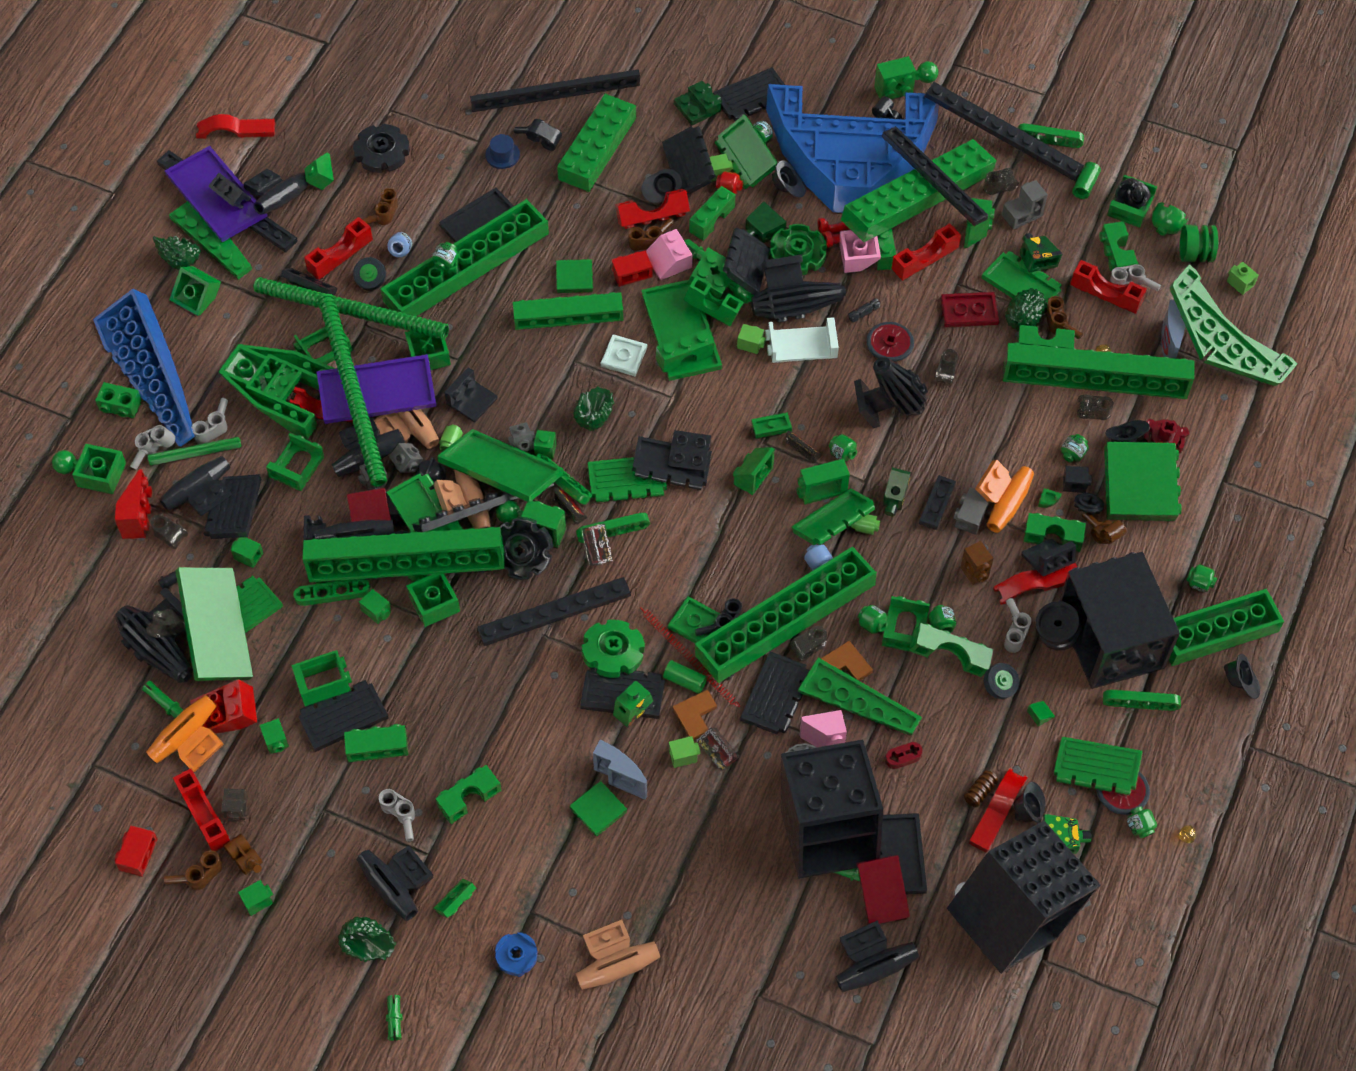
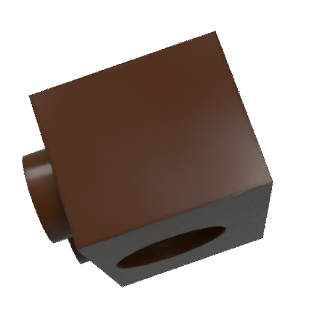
(976, 563)

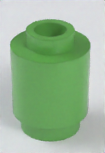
(450, 435)
(867, 524)

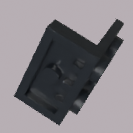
(469, 396)
(689, 450)
(1050, 556)

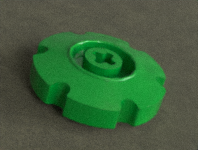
(799, 241)
(613, 648)

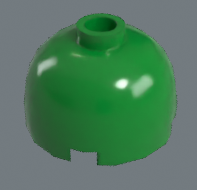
(1168, 219)

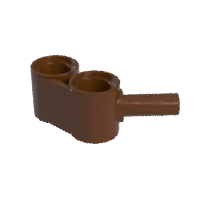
(385, 208)
(643, 239)
(1057, 317)
(1107, 531)
(243, 854)
(207, 872)

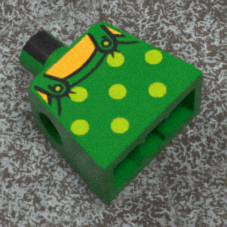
(1068, 831)

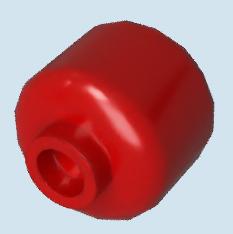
(729, 181)

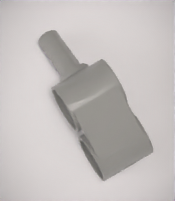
(1132, 273)
(210, 428)
(149, 443)
(1016, 631)
(399, 804)

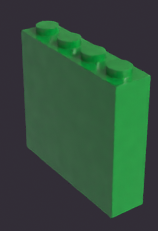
(1142, 481)

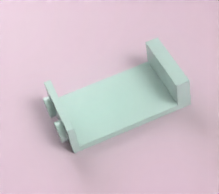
(802, 343)

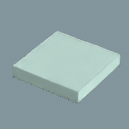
(623, 355)

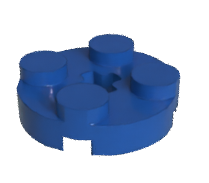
(520, 965)

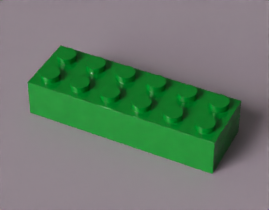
(596, 142)
(1225, 626)

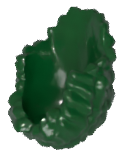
(177, 252)
(1025, 308)
(593, 408)
(365, 939)

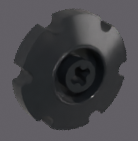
(381, 148)
(534, 541)

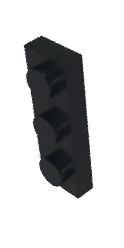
(296, 277)
(937, 502)

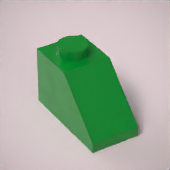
(320, 172)

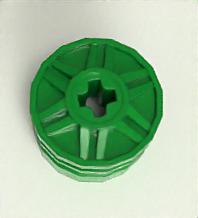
(1198, 243)

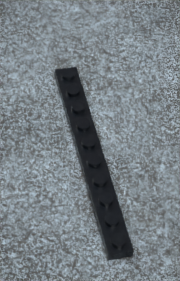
(555, 90)
(1004, 131)
(266, 227)

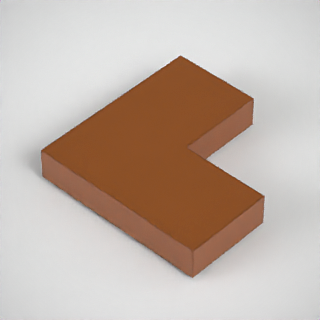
(850, 659)
(690, 713)

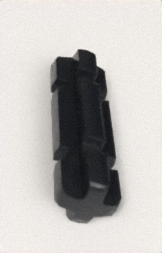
(864, 310)

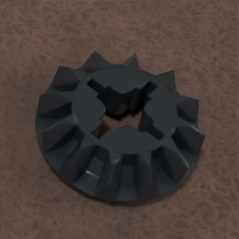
(1082, 500)

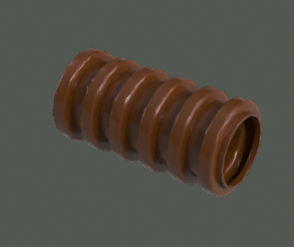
(981, 788)

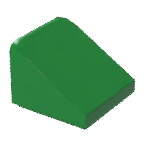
(1040, 712)

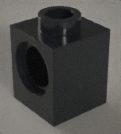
(1076, 479)

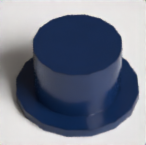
(502, 152)

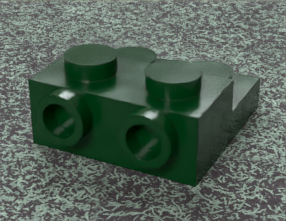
(698, 103)

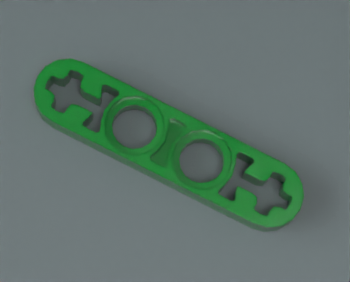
(1075, 139)
(570, 485)
(620, 525)
(331, 588)
(1141, 700)

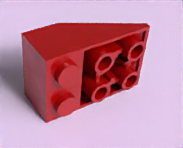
(134, 508)
(234, 707)

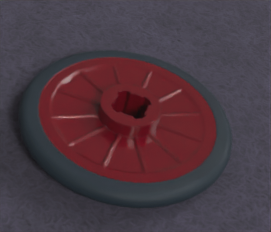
(899, 337)
(1125, 803)

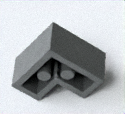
(1027, 207)

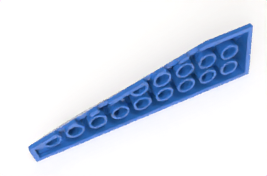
(140, 349)

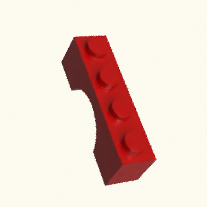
(674, 203)
(355, 237)
(941, 244)
(1088, 279)
(201, 810)

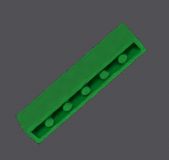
(568, 311)

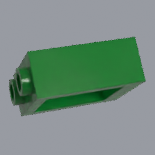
(823, 481)
(318, 665)

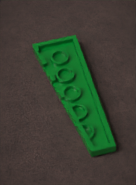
(224, 252)
(847, 693)

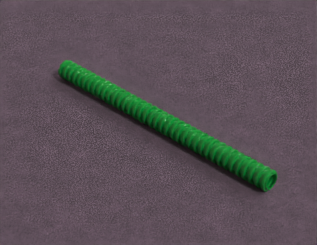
(353, 308)
(352, 390)

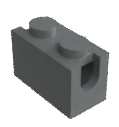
(971, 512)

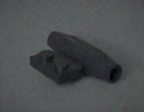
(274, 190)
(353, 458)
(199, 488)
(356, 528)
(394, 880)
(872, 957)

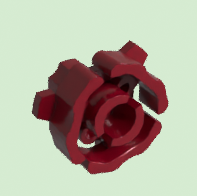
(1166, 432)

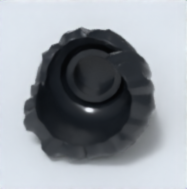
(1132, 193)

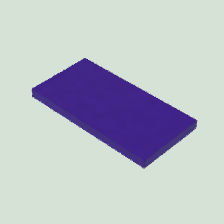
(192, 180)
(385, 386)

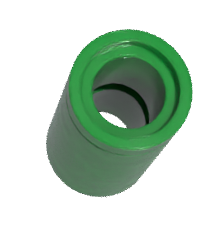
(1086, 180)
(685, 677)

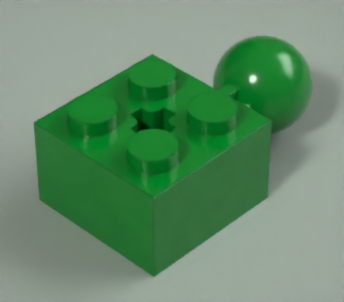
(899, 76)
(711, 264)
(96, 468)
(546, 516)
(432, 597)

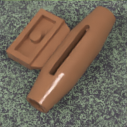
(410, 423)
(461, 492)
(614, 956)

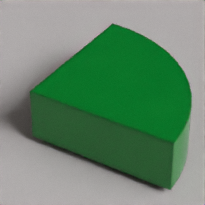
(1049, 498)

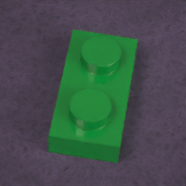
(771, 425)
(451, 902)

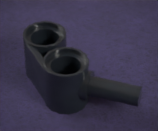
(883, 109)
(541, 130)
(723, 618)

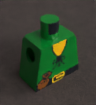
(634, 701)

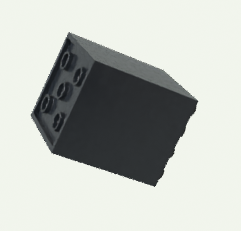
(1122, 619)
(830, 808)
(1022, 896)

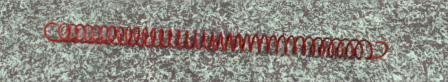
(683, 648)

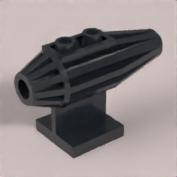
(790, 295)
(897, 389)
(158, 652)

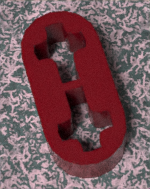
(903, 754)

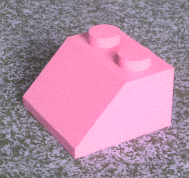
(856, 253)
(669, 255)
(823, 729)

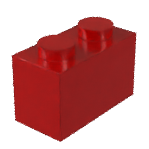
(632, 268)
(136, 850)

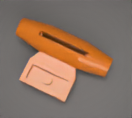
(1004, 492)
(188, 736)

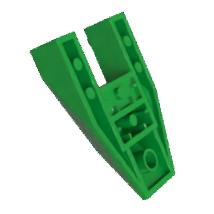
(268, 378)

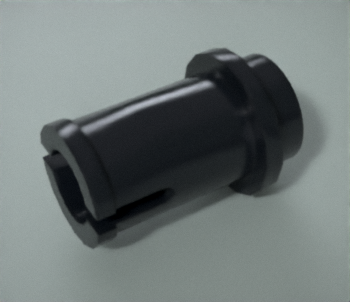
(168, 580)

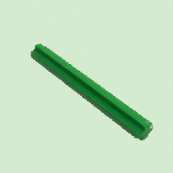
(195, 450)

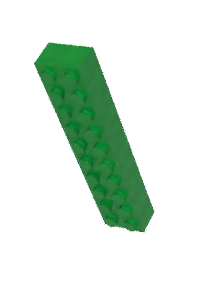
(913, 193)
(478, 254)
(1098, 370)
(403, 554)
(785, 614)

